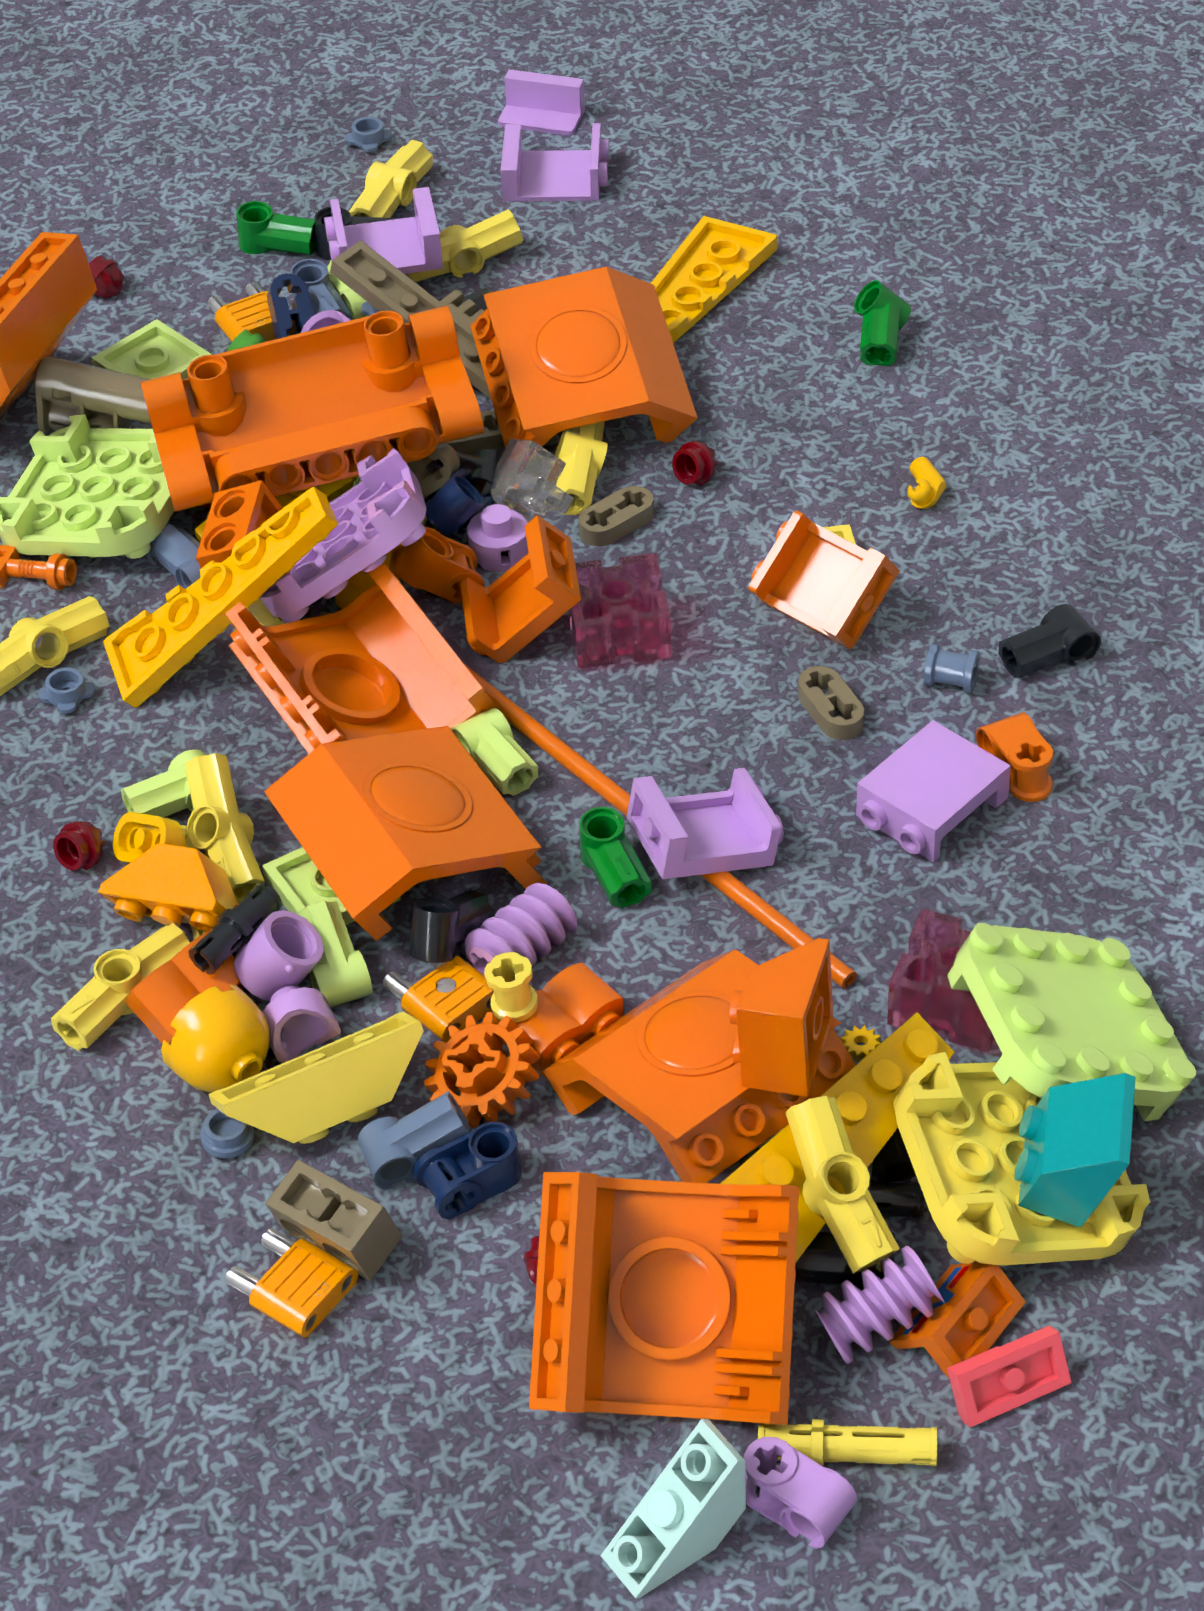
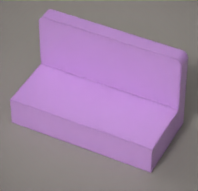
(543, 102)

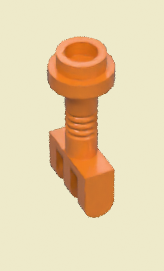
(57, 571)

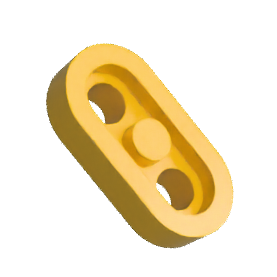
(140, 832)

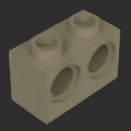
(334, 1218)

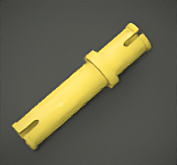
(858, 1443)

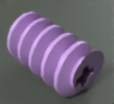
(523, 927)
(878, 1303)

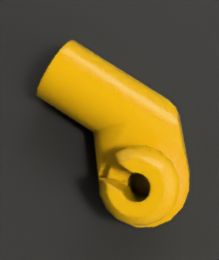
(930, 484)

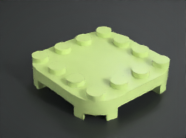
(88, 494)
(1070, 1013)

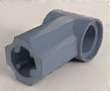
(321, 291)
(177, 553)
(397, 1144)

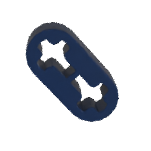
(279, 308)

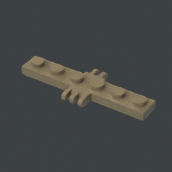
(392, 290)

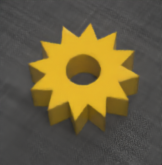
(860, 1035)

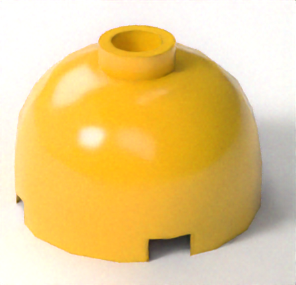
(217, 1040)

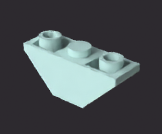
(681, 1513)

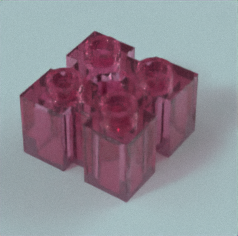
(620, 612)
(923, 984)

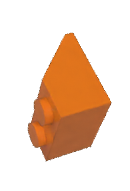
(784, 1019)

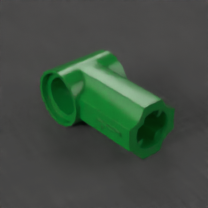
(264, 231)
(883, 317)
(612, 857)

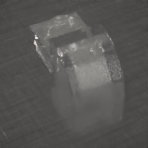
(527, 480)

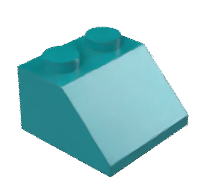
(1075, 1146)

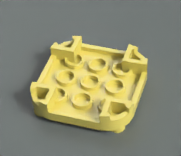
(965, 1154)

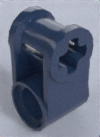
(455, 504)
(471, 1168)

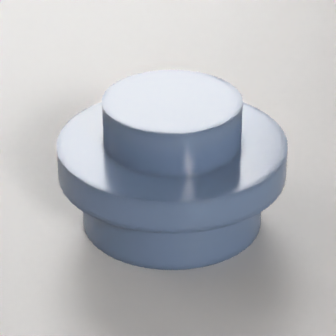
(225, 1136)

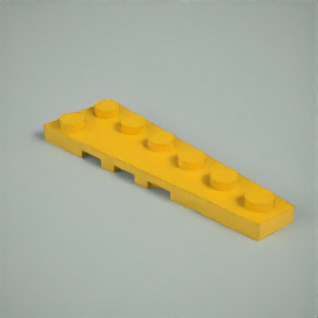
(707, 269)
(160, 643)
(867, 1111)

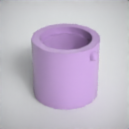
(278, 954)

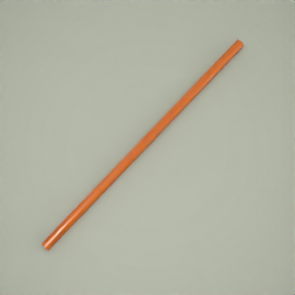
(619, 798)

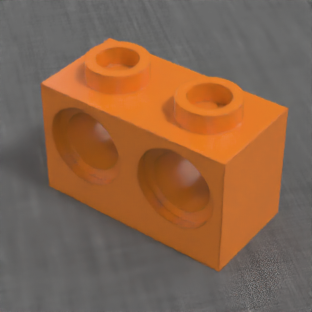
(232, 517)

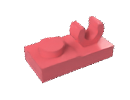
(1009, 1376)

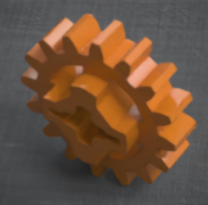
(481, 1067)

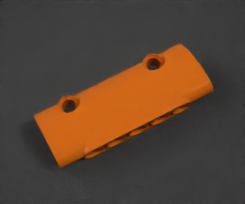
(312, 406)

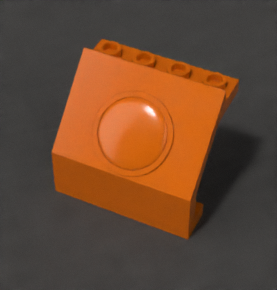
(39, 307)
(580, 356)
(359, 669)
(399, 814)
(677, 1072)
(664, 1298)

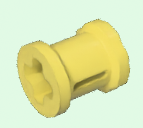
(510, 978)

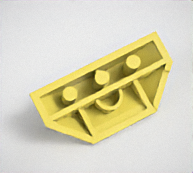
(326, 1084)

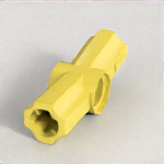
(393, 182)
(468, 248)
(584, 457)
(61, 633)
(218, 824)
(105, 995)
(825, 1153)

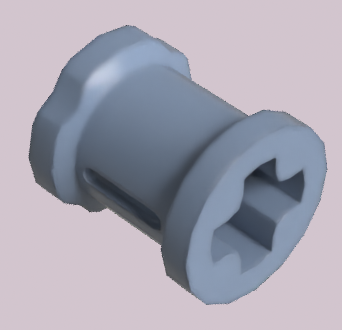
(951, 668)

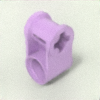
(798, 1492)

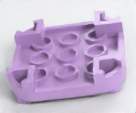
(371, 521)

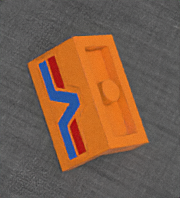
(973, 1315)

